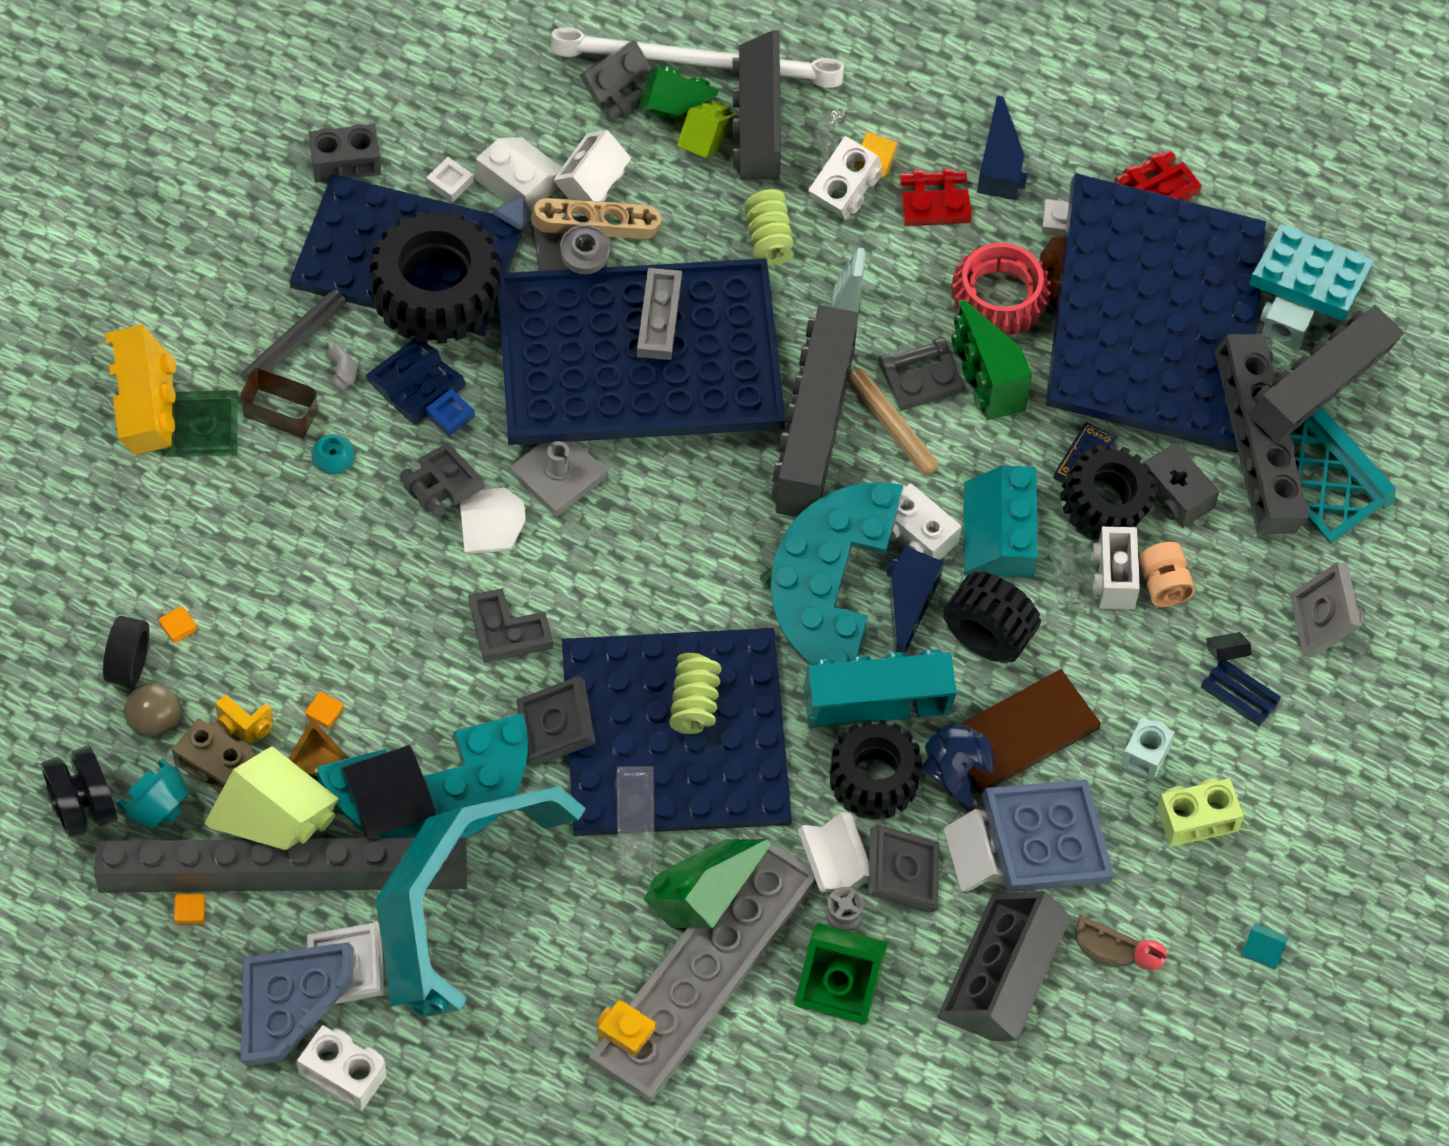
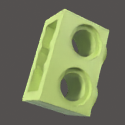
(1203, 819)

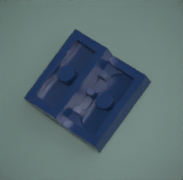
(414, 379)

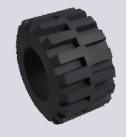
(1120, 471)
(992, 617)
(870, 794)

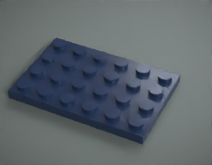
(352, 221)

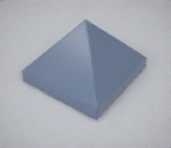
(514, 213)

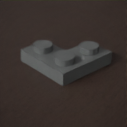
(506, 636)

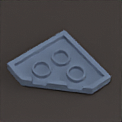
(288, 996)

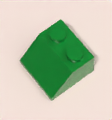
(841, 973)

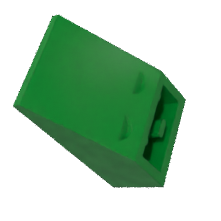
(991, 363)

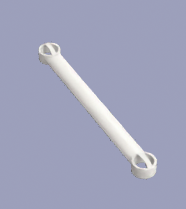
(572, 42)

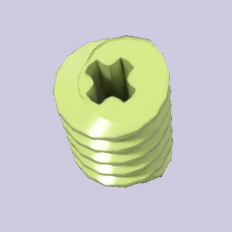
(769, 226)
(694, 693)

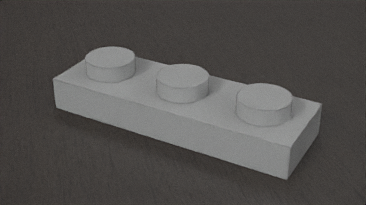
(659, 314)

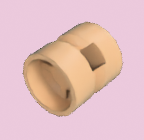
(1166, 574)

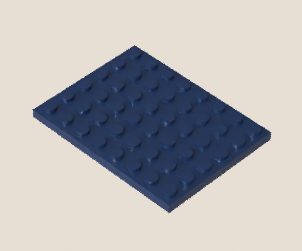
(1146, 305)
(577, 366)

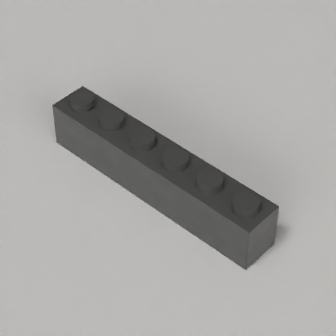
(1325, 373)

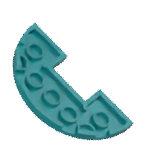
(813, 564)
(491, 770)

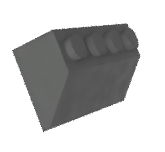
(758, 108)
(1005, 965)

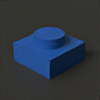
(450, 412)

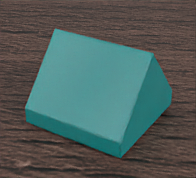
(1264, 946)

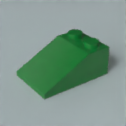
(705, 884)

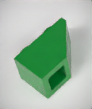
(670, 95)

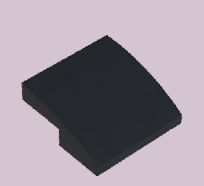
(388, 791)

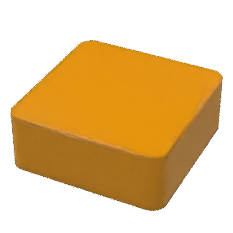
(177, 624)
(324, 710)
(189, 909)

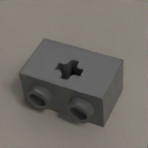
(1181, 485)

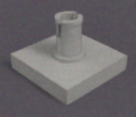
(558, 474)
(1326, 610)

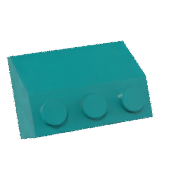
(1001, 522)

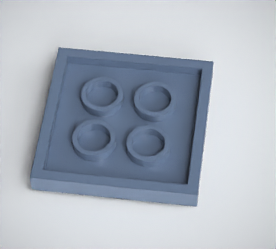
(1047, 835)

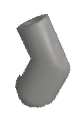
(345, 367)

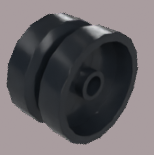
(74, 793)

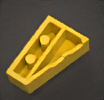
(144, 389)

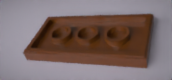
(1031, 727)

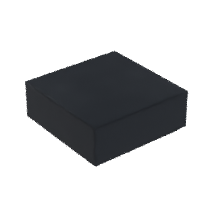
(1229, 646)

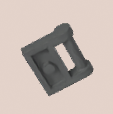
(925, 383)

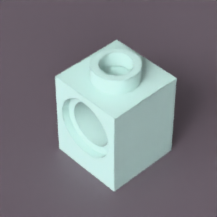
(1286, 321)
(1146, 761)

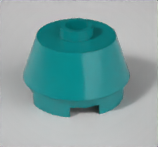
(156, 797)

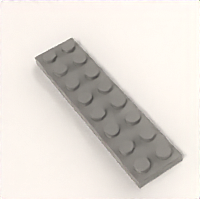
(705, 972)

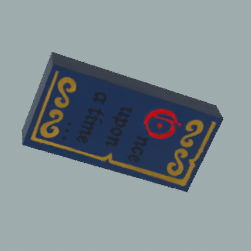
(1087, 439)

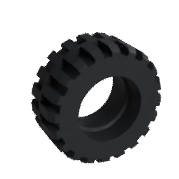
(427, 241)

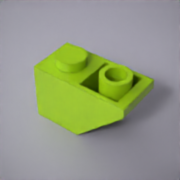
(706, 128)

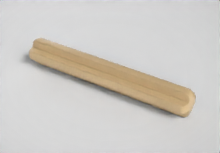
(893, 422)

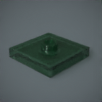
(205, 424)

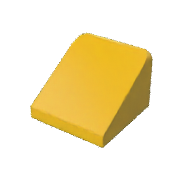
(882, 147)

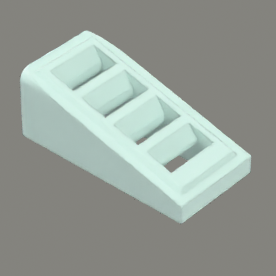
(849, 284)

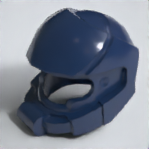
(951, 756)

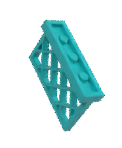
(1353, 462)

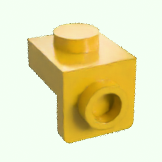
(237, 721)
(625, 1027)

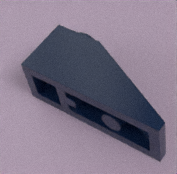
(1003, 157)
(911, 589)

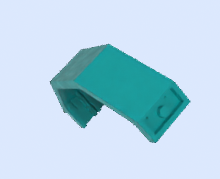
(401, 905)

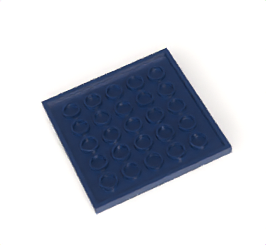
(702, 780)

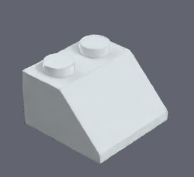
(516, 170)

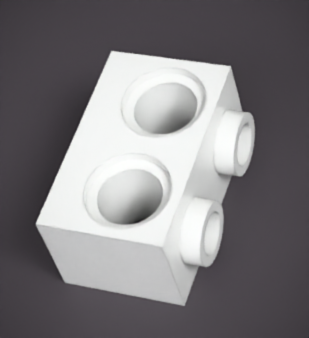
(837, 176)
(336, 1074)

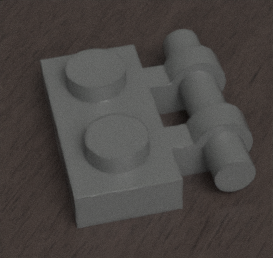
(613, 74)
(452, 477)

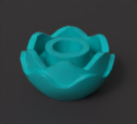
(333, 463)

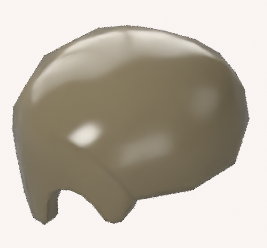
(152, 710)

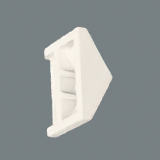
(491, 520)

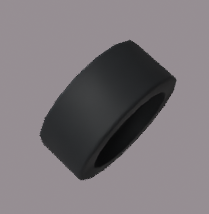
(126, 651)

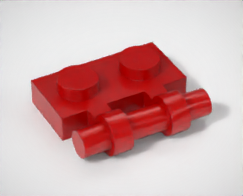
(1170, 181)
(935, 206)

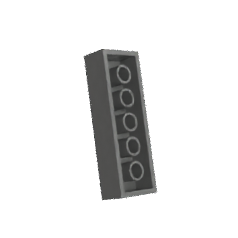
(815, 410)

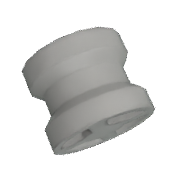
(844, 900)

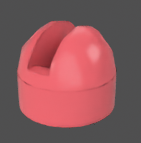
(1146, 960)

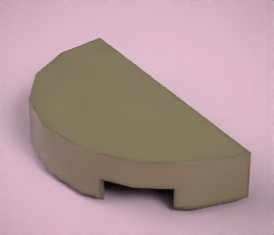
(1104, 944)

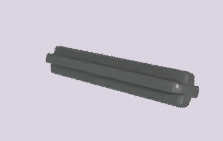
(297, 334)

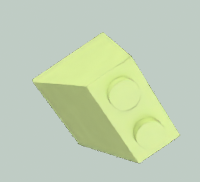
(272, 802)

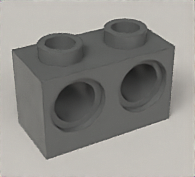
(346, 151)

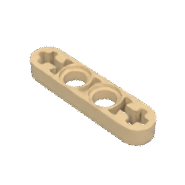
(595, 213)

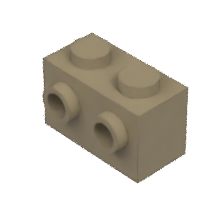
(210, 754)

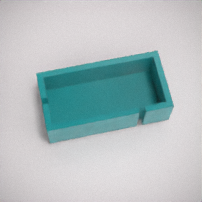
(879, 688)

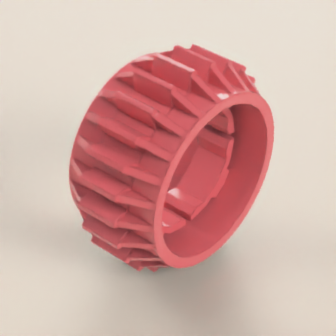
(1010, 260)

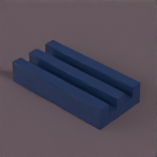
(1248, 682)

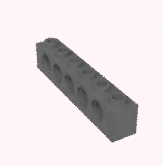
(1266, 466)

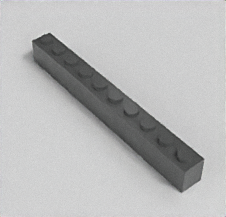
(261, 867)

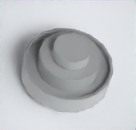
(584, 249)

